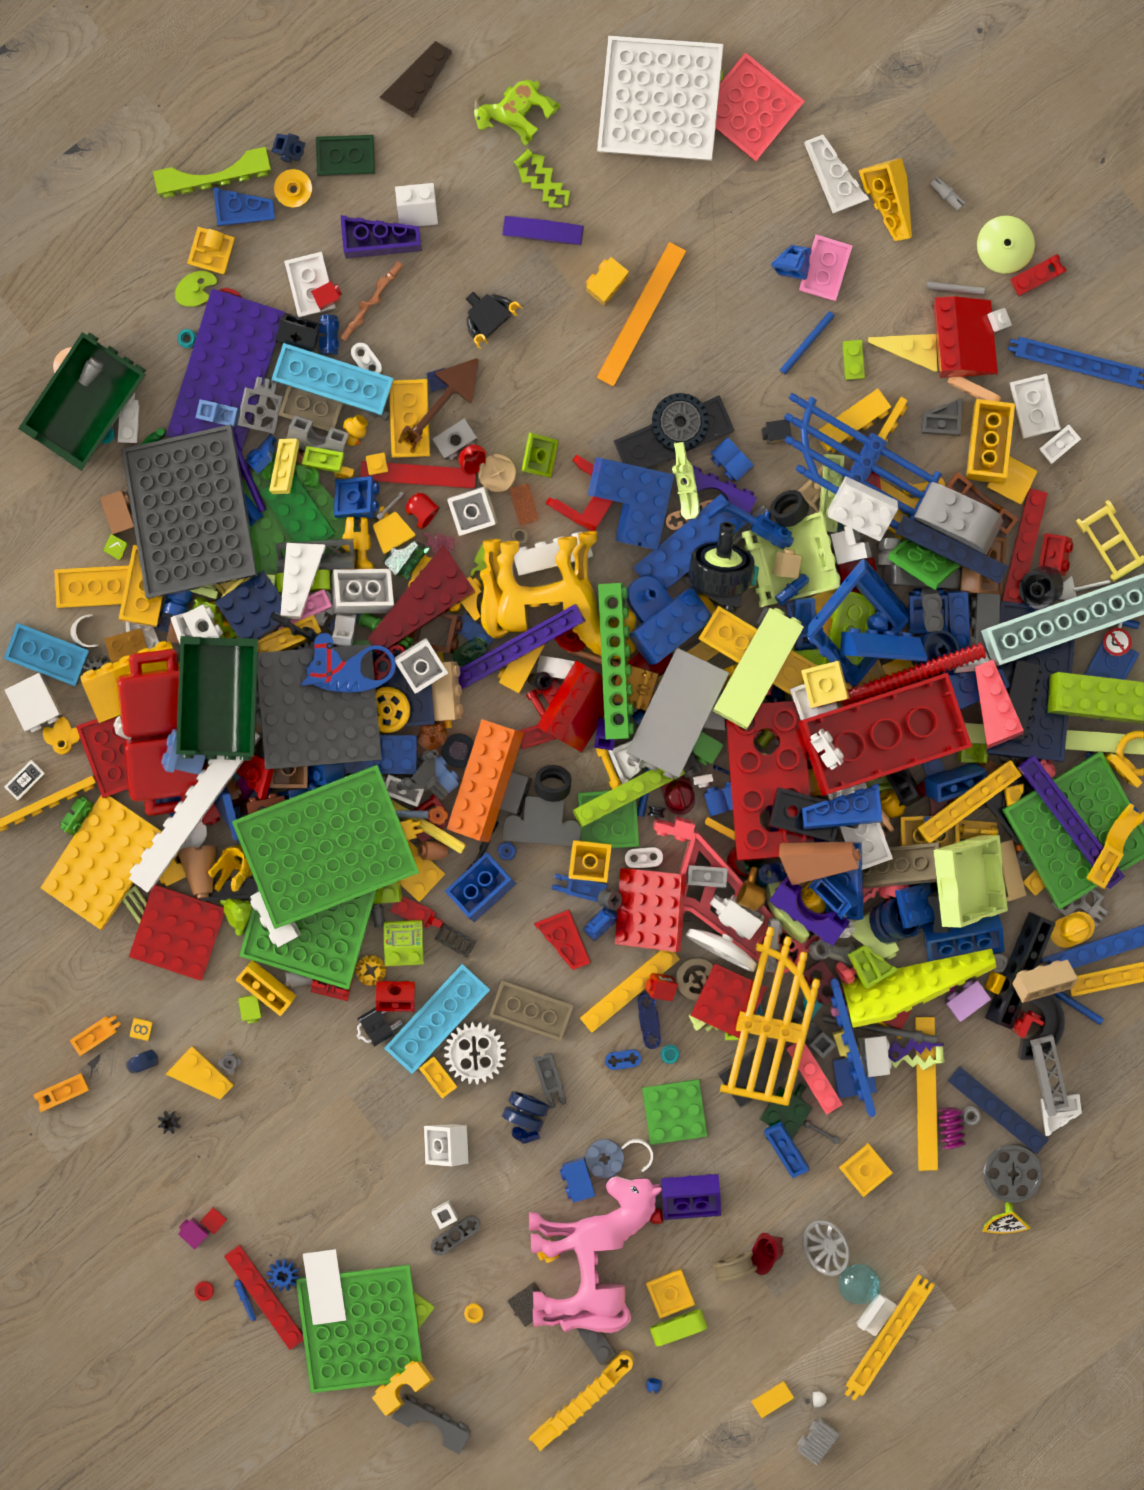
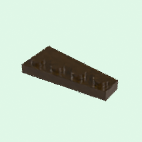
(414, 84)

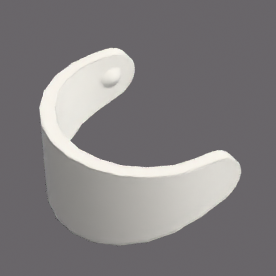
(74, 636)
(644, 1143)

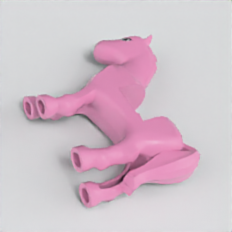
(595, 1304)

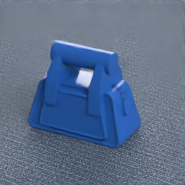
(793, 262)
(600, 923)

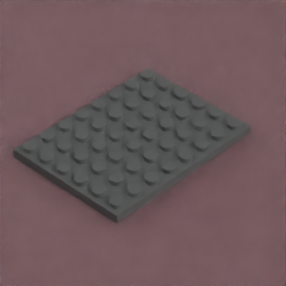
(189, 512)

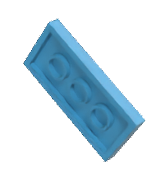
(46, 654)

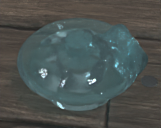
(859, 1284)

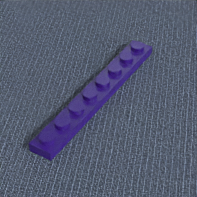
(520, 646)
(1065, 813)

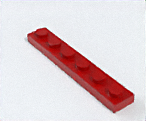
(1024, 544)
(264, 1297)

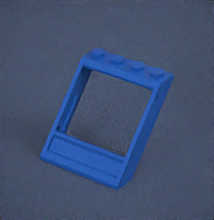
(879, 596)

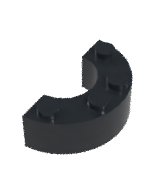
(1053, 1025)

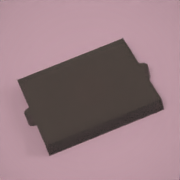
(523, 1303)

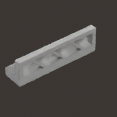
(1044, 1078)

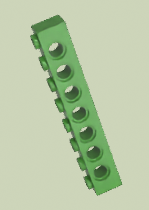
(608, 652)

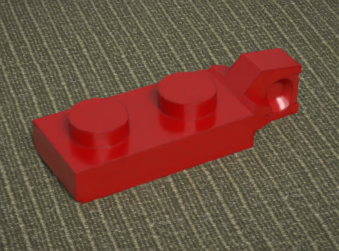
(415, 911)

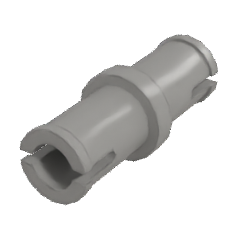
(947, 193)

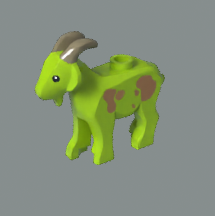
(513, 109)

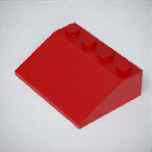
(964, 337)
(575, 707)

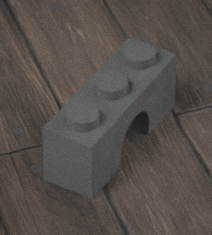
(815, 1037)

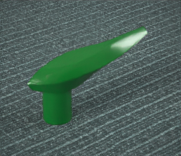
(155, 436)

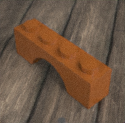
(963, 486)

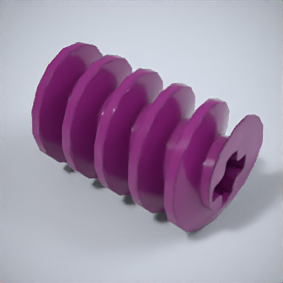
(952, 1127)

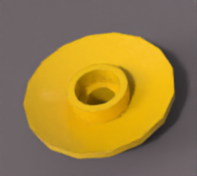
(286, 181)

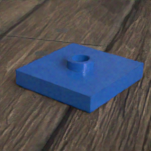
(844, 1080)

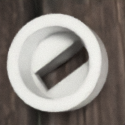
(819, 1399)

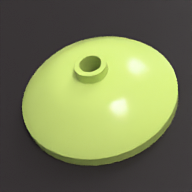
(996, 254)

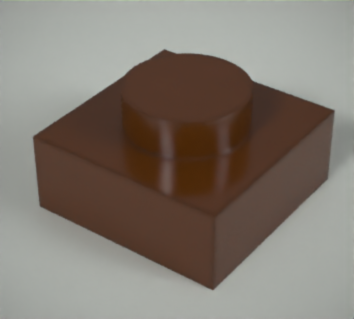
(235, 793)

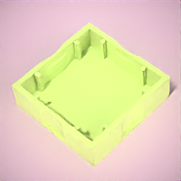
(970, 880)

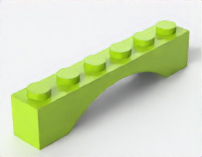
(252, 163)
(620, 796)

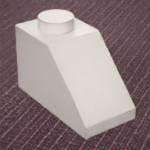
(554, 666)

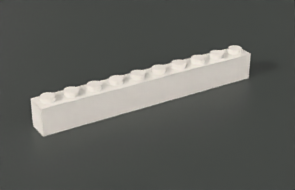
(185, 820)

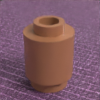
(432, 850)

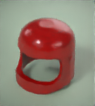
(423, 508)

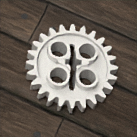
(492, 1051)

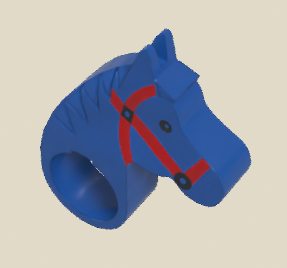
(335, 675)

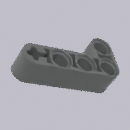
(897, 576)

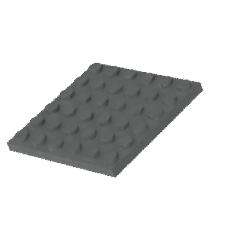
(311, 723)

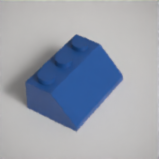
(480, 887)

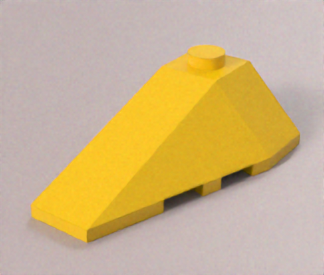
(889, 190)

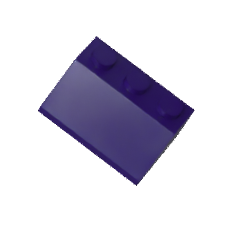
(691, 1196)

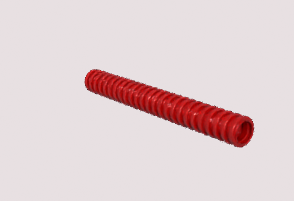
(916, 673)

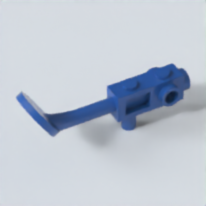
(762, 524)

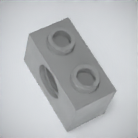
(443, 440)

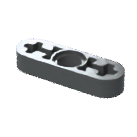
(441, 1239)

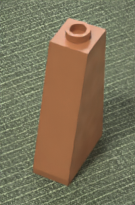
(817, 859)

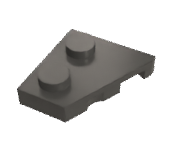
(943, 420)

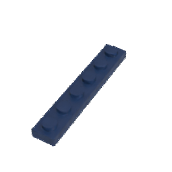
(951, 549)
(998, 1110)

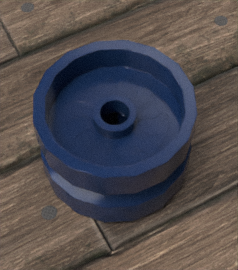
(937, 644)
(887, 923)
(526, 1111)

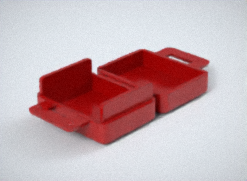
(148, 715)

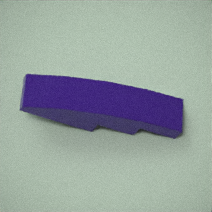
(543, 230)

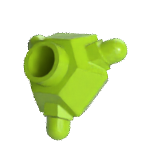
(237, 913)

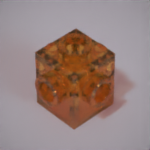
(432, 735)

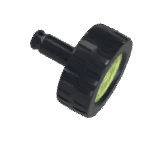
(721, 565)

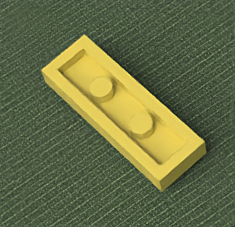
(284, 466)

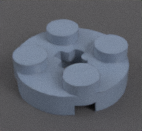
(598, 1167)

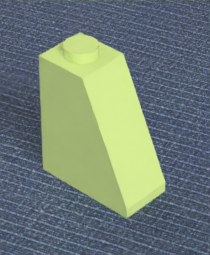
(865, 935)

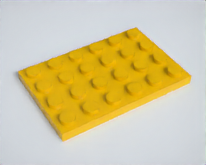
(97, 862)

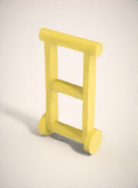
(1110, 511)

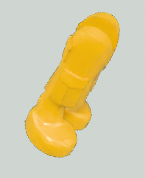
(361, 542)

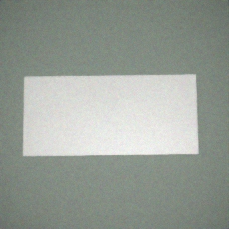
(324, 1287)

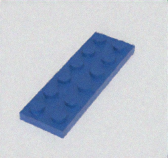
(674, 554)

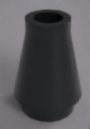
(540, 680)

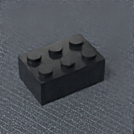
(744, 1073)

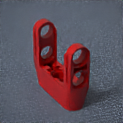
(594, 511)

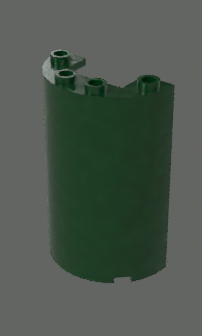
(78, 417)
(217, 697)

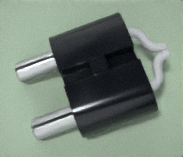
(376, 1027)

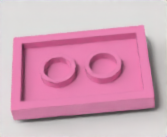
(826, 268)

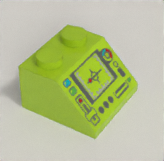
(403, 943)

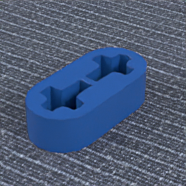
(623, 1064)

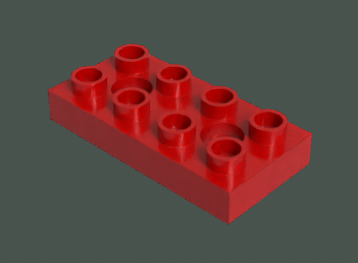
(758, 776)

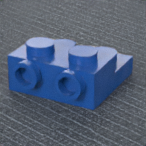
(356, 497)
(915, 608)

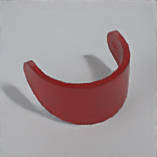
(731, 861)

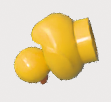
(356, 428)

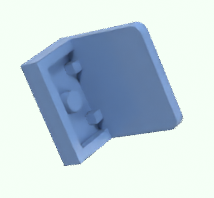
(175, 761)

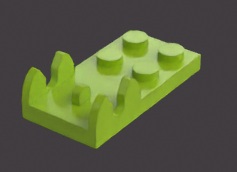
(850, 614)

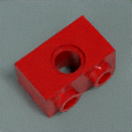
(395, 996)

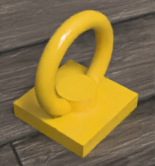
(1122, 764)

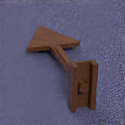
(460, 380)

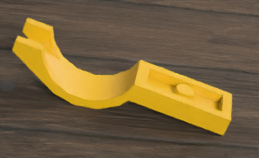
(1113, 849)

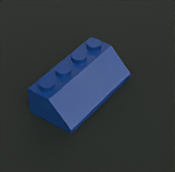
(882, 646)
(974, 937)

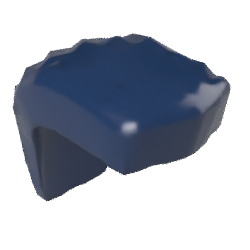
(142, 1061)

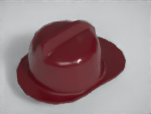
(679, 795)
(766, 1252)

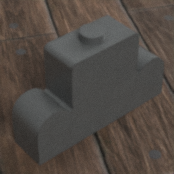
(541, 824)

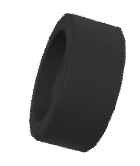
(794, 516)
(549, 794)

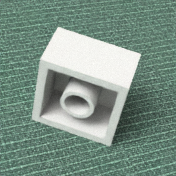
(472, 510)
(420, 665)

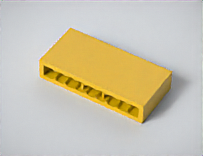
(102, 683)

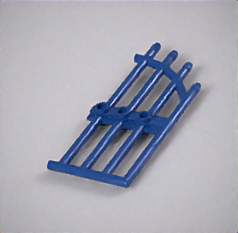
(864, 461)

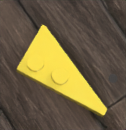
(915, 348)

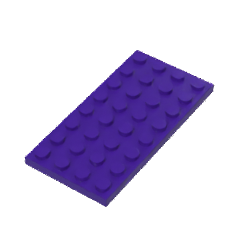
(227, 356)

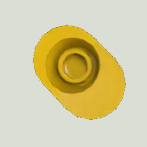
(1072, 929)

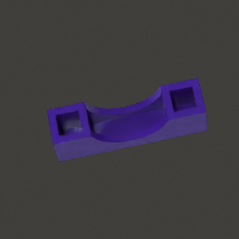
(741, 499)
(789, 899)

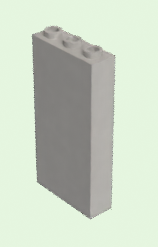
(677, 714)

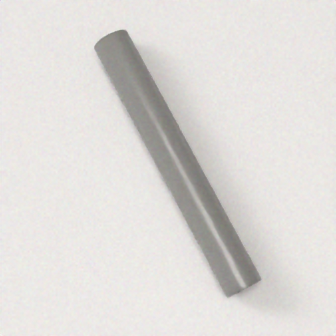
(955, 288)

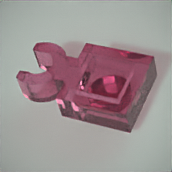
(438, 541)

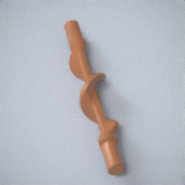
(375, 299)

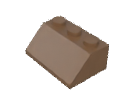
(976, 583)
(290, 778)

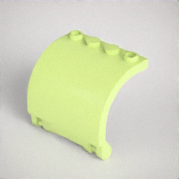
(816, 561)

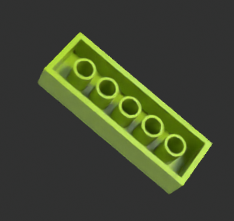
(1096, 697)

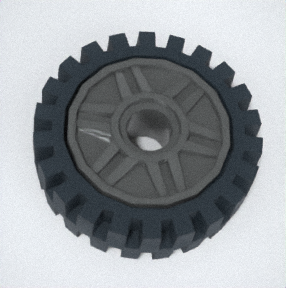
(677, 406)

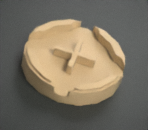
(497, 473)

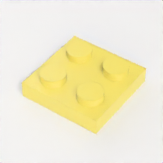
(825, 684)

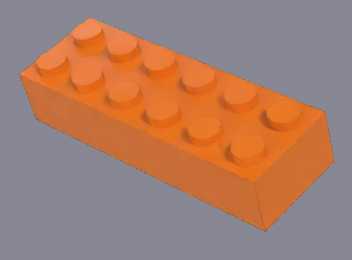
(485, 781)

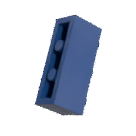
(953, 782)

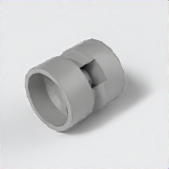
(886, 545)

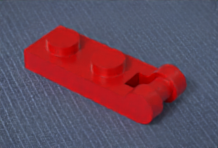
(1037, 275)

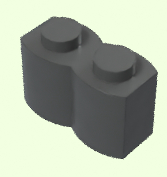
(932, 607)

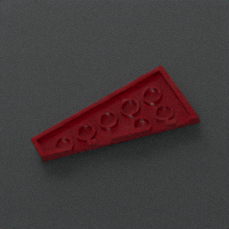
(429, 596)

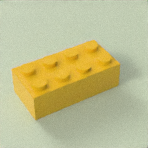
(990, 441)

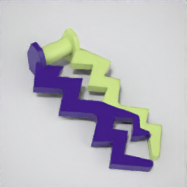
(903, 1053)

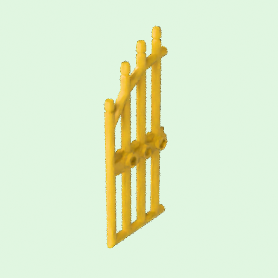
(766, 1026)

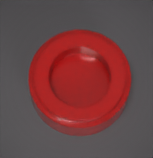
(204, 1290)

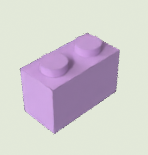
(967, 999)

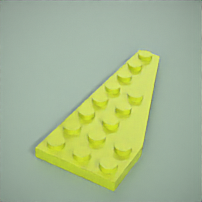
(912, 986)

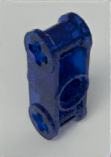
(649, 1021)

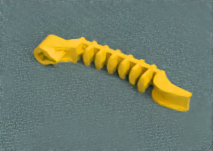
(570, 1413)

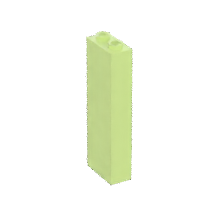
(758, 668)

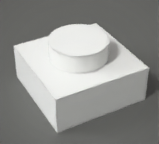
(999, 319)
(703, 780)

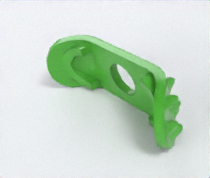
(306, 475)

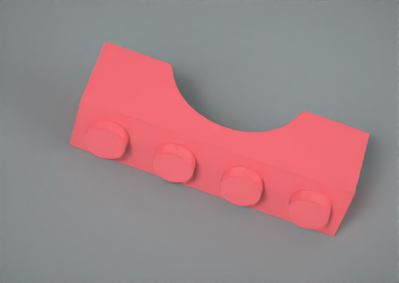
(816, 1079)

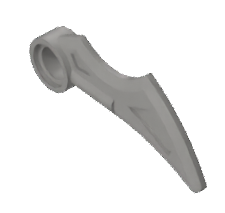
(833, 952)

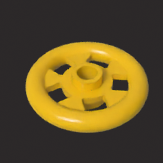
(403, 706)

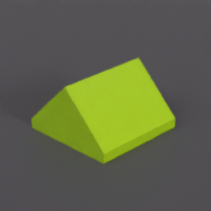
(539, 455)

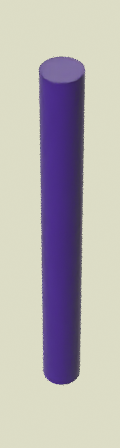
(249, 480)

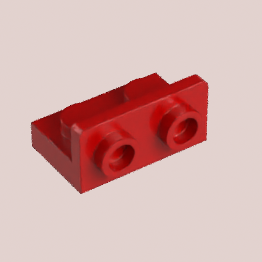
(1056, 552)

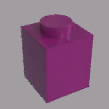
(193, 1232)

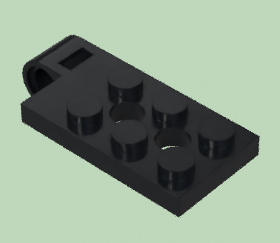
(780, 819)

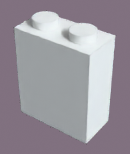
(33, 703)

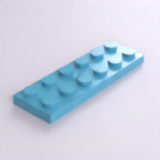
(332, 379)
(437, 1018)

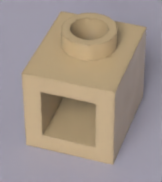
(787, 564)

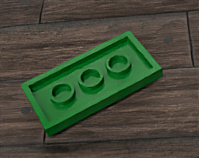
(299, 513)

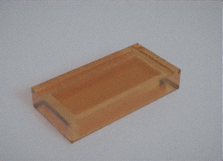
(523, 504)

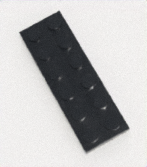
(645, 450)

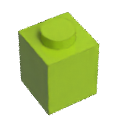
(250, 1008)

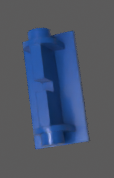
(329, 342)

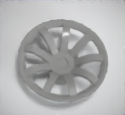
(831, 1246)

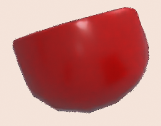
(471, 458)

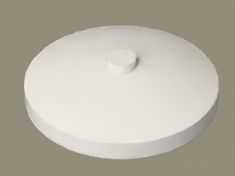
(722, 947)

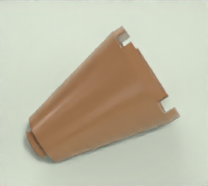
(196, 865)

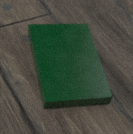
(345, 155)

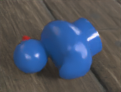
(878, 622)

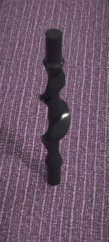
(307, 632)

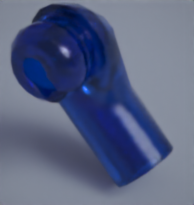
(523, 1136)

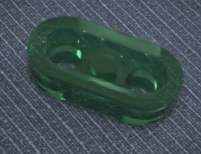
(471, 650)

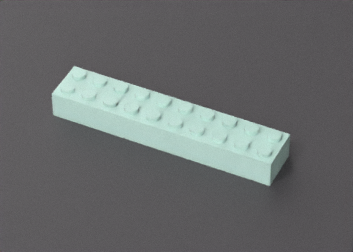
(1065, 621)

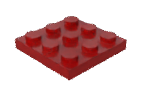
(724, 998)

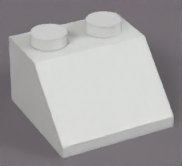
(417, 204)
(446, 1144)

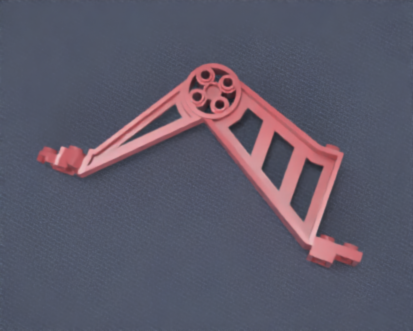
(683, 830)

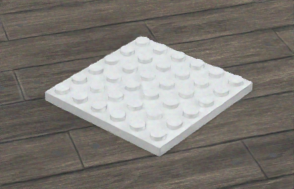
(660, 98)

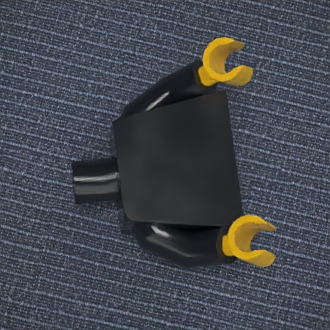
(488, 315)

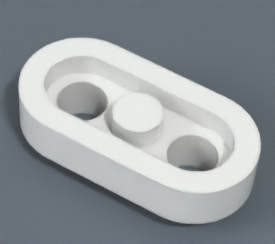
(367, 359)
(643, 857)

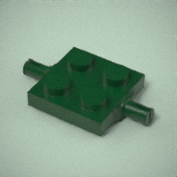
(792, 1115)

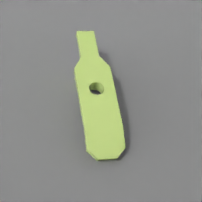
(687, 492)

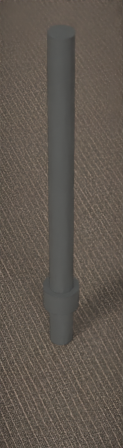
(918, 1036)

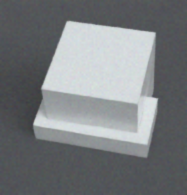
(849, 546)

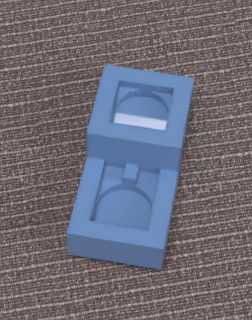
(217, 413)

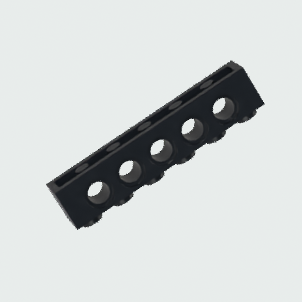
(1025, 956)

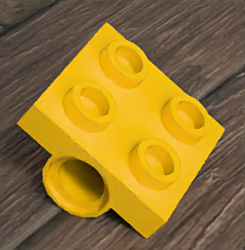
(211, 250)

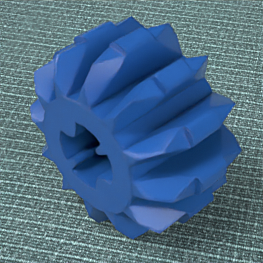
(280, 1281)

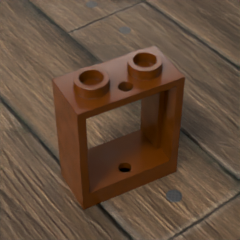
(452, 641)

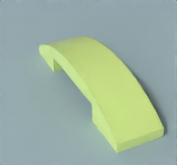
(794, 929)

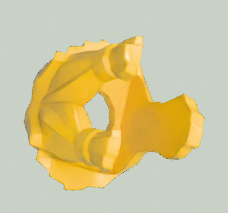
(231, 858)

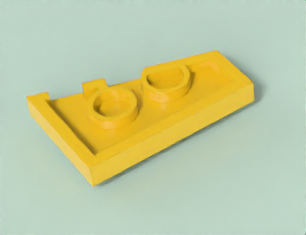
(200, 1074)

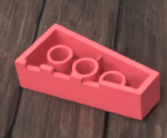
(996, 707)

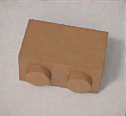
(118, 512)

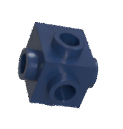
(288, 147)

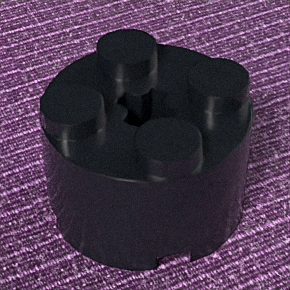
(1041, 587)

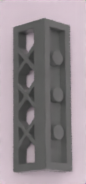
(328, 561)

